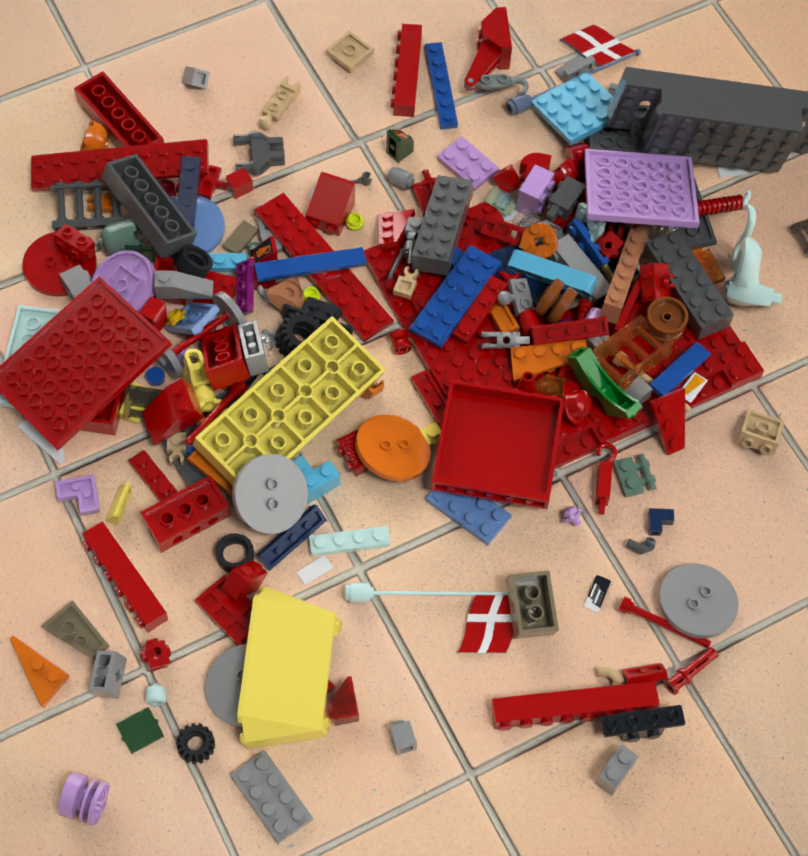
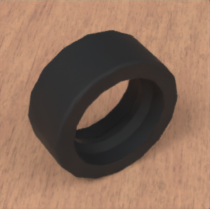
(199, 256)
(229, 540)

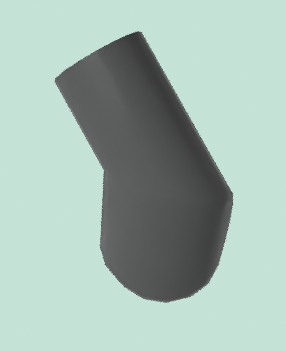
(643, 547)

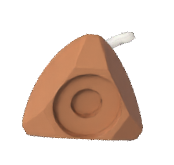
(284, 292)

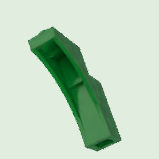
(599, 384)

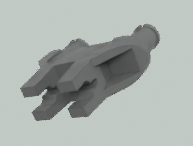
(265, 152)

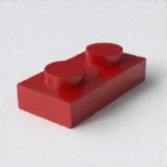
(646, 673)

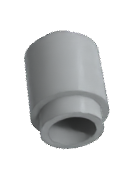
(400, 178)

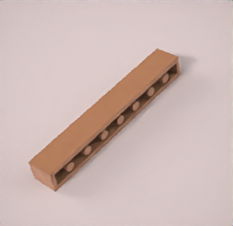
(624, 273)

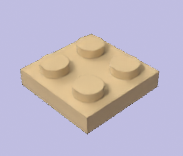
(349, 51)

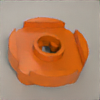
(549, 240)

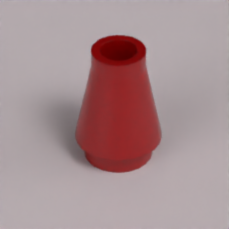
(527, 382)

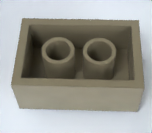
(532, 604)

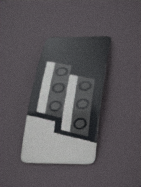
(597, 593)

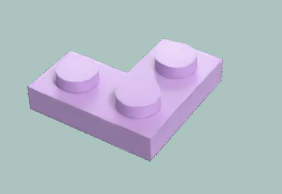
(80, 488)

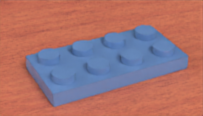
(476, 515)

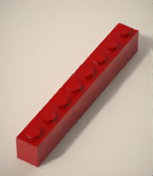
(572, 705)

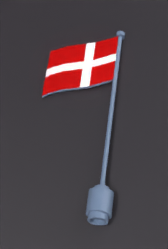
(587, 42)

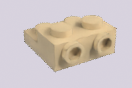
(760, 432)

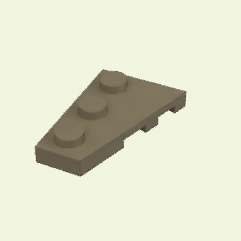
(76, 630)

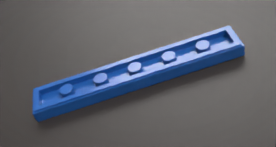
(310, 264)

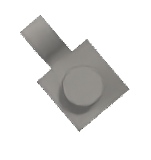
(413, 227)

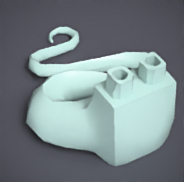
(744, 285)

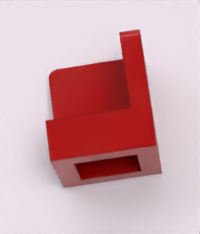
(507, 179)
(240, 182)

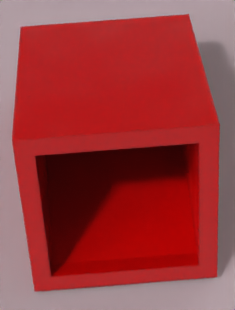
(331, 203)

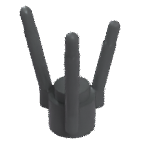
(407, 253)

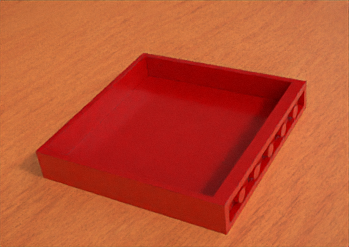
(498, 444)

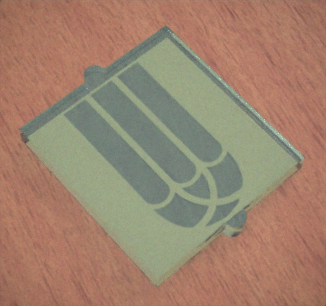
(501, 200)

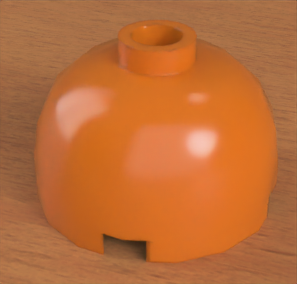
(95, 137)

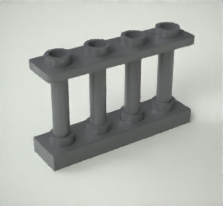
(80, 222)

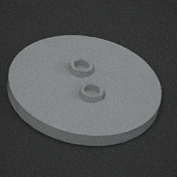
(270, 493)
(698, 600)
(224, 684)

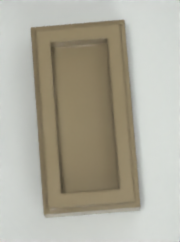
(240, 238)

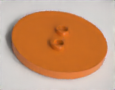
(392, 448)

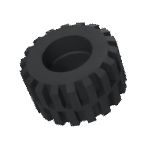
(294, 324)

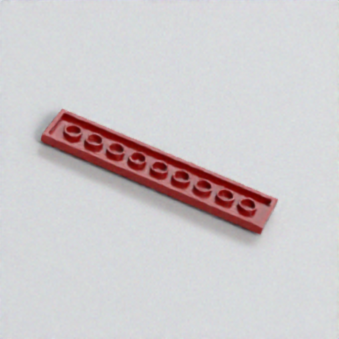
(88, 165)
(338, 286)

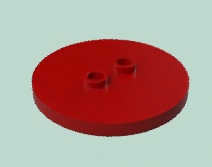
(45, 263)

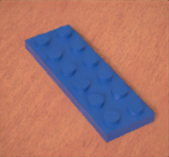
(454, 296)

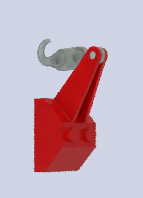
(493, 52)

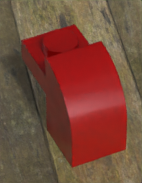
(528, 162)

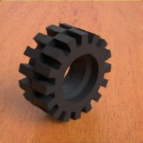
(195, 731)

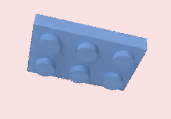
(196, 317)

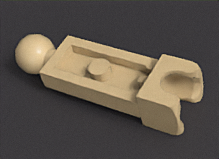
(279, 103)

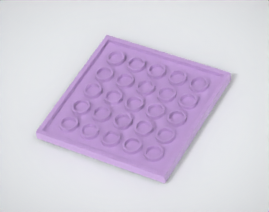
(640, 188)

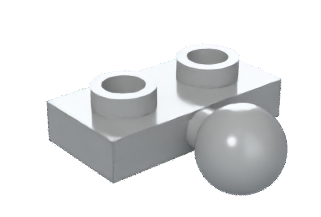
(519, 296)

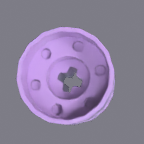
(83, 799)

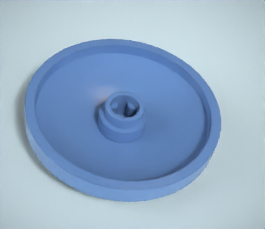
(208, 224)

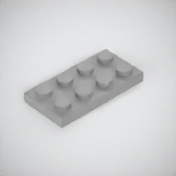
(271, 797)

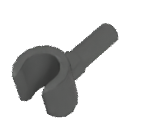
(364, 180)

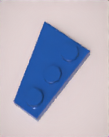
(583, 239)

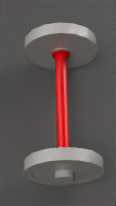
(229, 313)

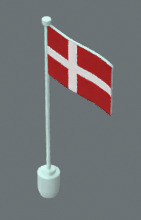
(488, 621)

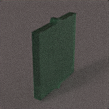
(147, 251)
(140, 730)

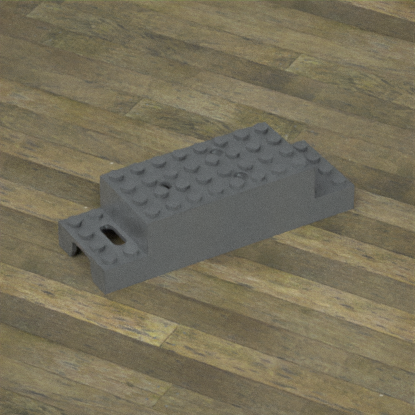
(712, 118)

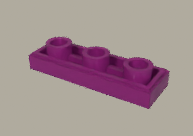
(245, 286)

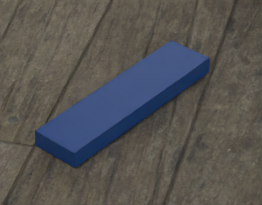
(680, 369)

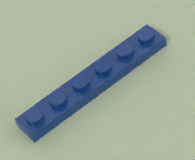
(441, 86)

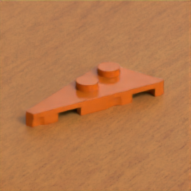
(42, 674)

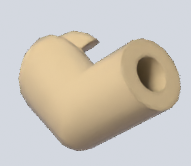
(611, 673)

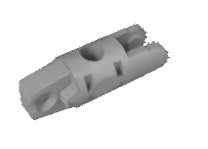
(514, 340)

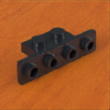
(319, 309)
(642, 723)

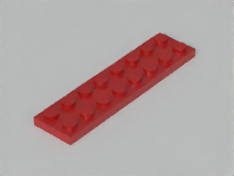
(230, 614)

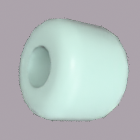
(156, 695)

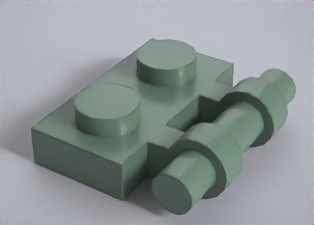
(628, 476)

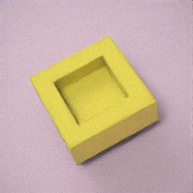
(431, 434)

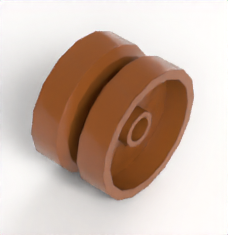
(556, 302)
(666, 319)

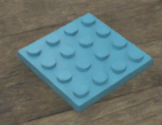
(575, 107)

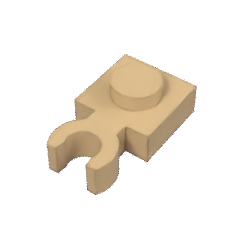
(406, 285)
(177, 446)

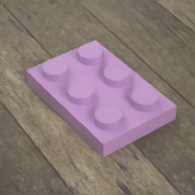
(467, 162)

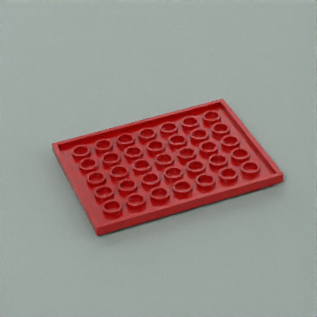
(79, 362)

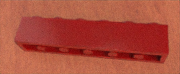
(407, 70)
(125, 577)

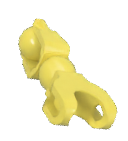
(198, 379)

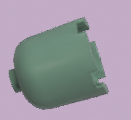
(118, 235)

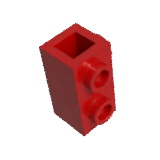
(74, 243)

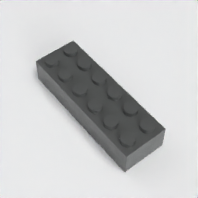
(148, 205)
(442, 225)
(693, 287)

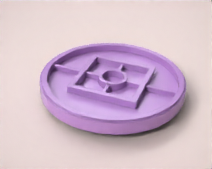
(129, 275)

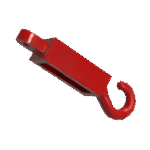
(604, 477)

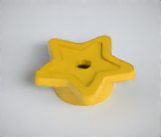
(175, 316)

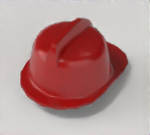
(576, 403)

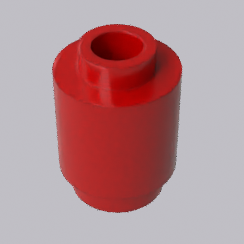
(527, 319)

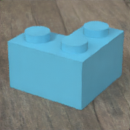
(319, 480)

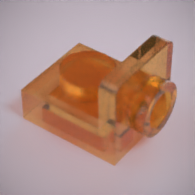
(551, 385)

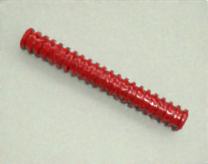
(717, 205)

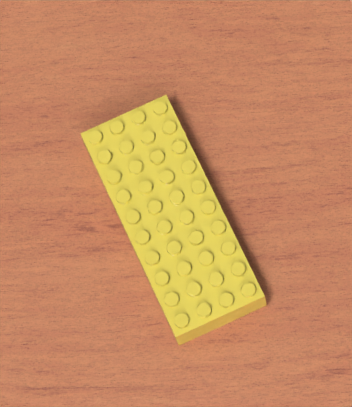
(291, 401)

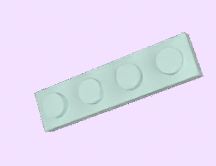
(349, 541)

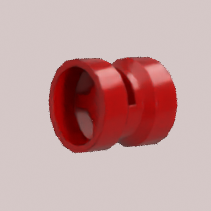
(400, 341)

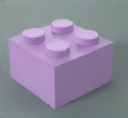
(536, 190)

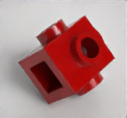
(613, 241)
(158, 661)

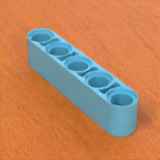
(548, 271)

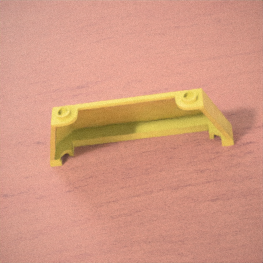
(286, 670)

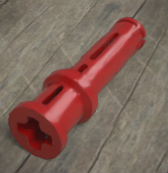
(684, 675)

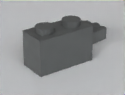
(565, 199)

